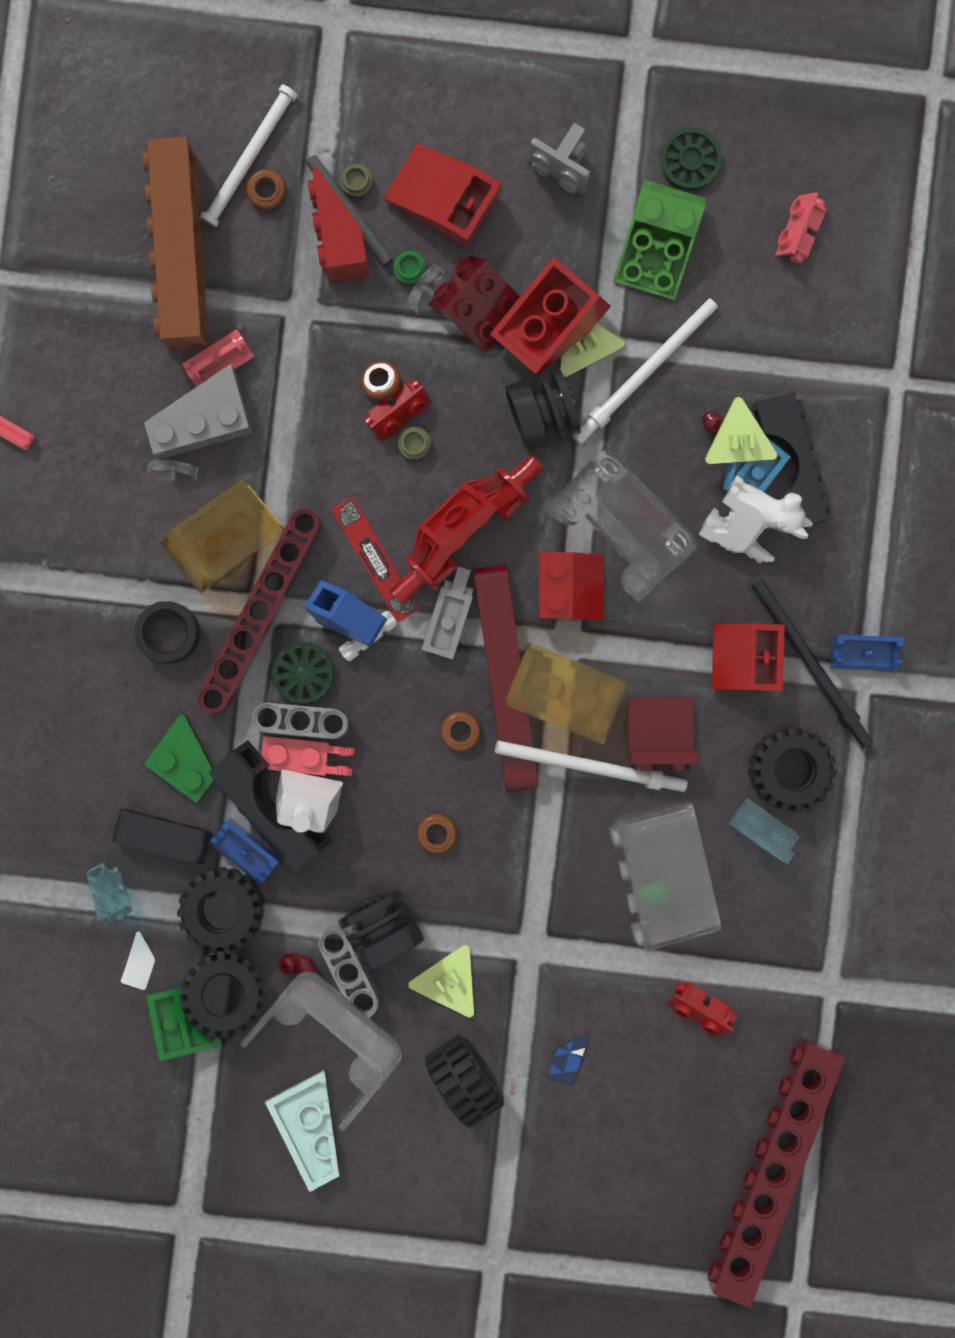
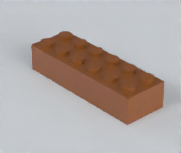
(177, 244)

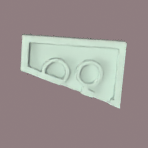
(307, 1130)

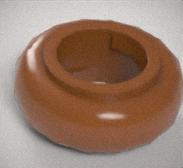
(266, 176)
(385, 391)
(475, 731)
(436, 819)

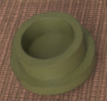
(356, 180)
(414, 443)

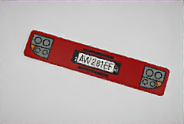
(372, 555)

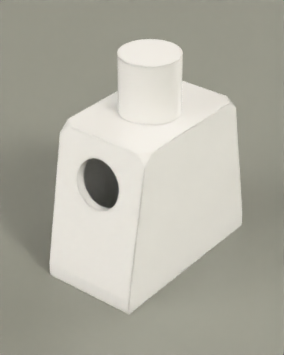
(306, 801)

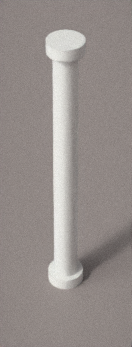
(242, 166)

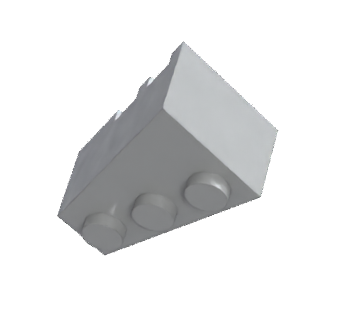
(201, 417)

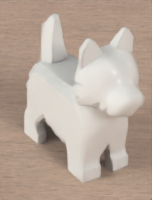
(749, 516)

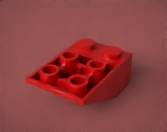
(444, 194)
(343, 243)

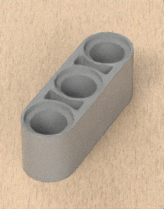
(286, 713)
(337, 958)

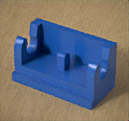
(866, 652)
(245, 851)

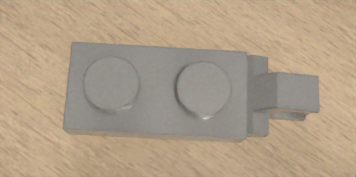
(449, 615)

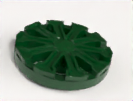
(691, 158)
(302, 673)

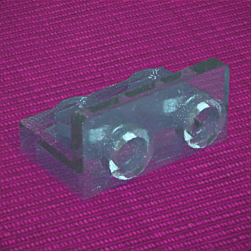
(764, 830)

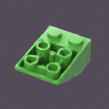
(659, 239)

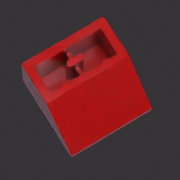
(748, 657)

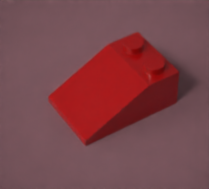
(549, 317)

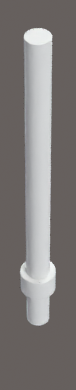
(601, 415)
(651, 779)

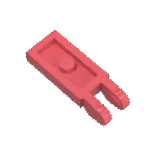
(303, 756)

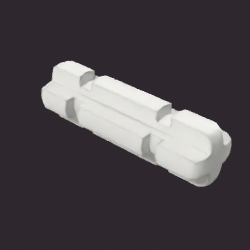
(350, 649)

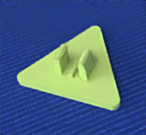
(590, 349)
(740, 438)
(449, 982)

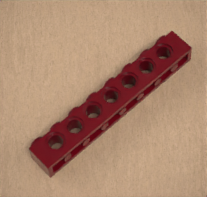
(743, 1284)

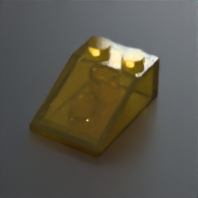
(221, 536)
(565, 693)

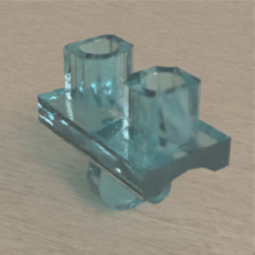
(109, 894)

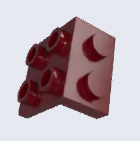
(474, 300)
(661, 733)

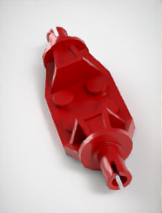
(457, 520)

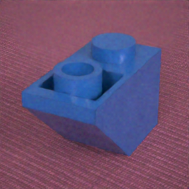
(344, 613)

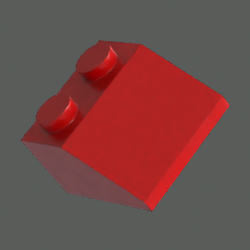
(570, 586)

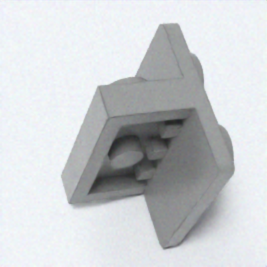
(564, 162)

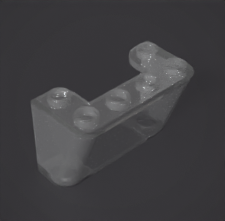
(628, 518)
(666, 875)

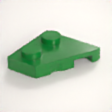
(182, 760)
(171, 1030)

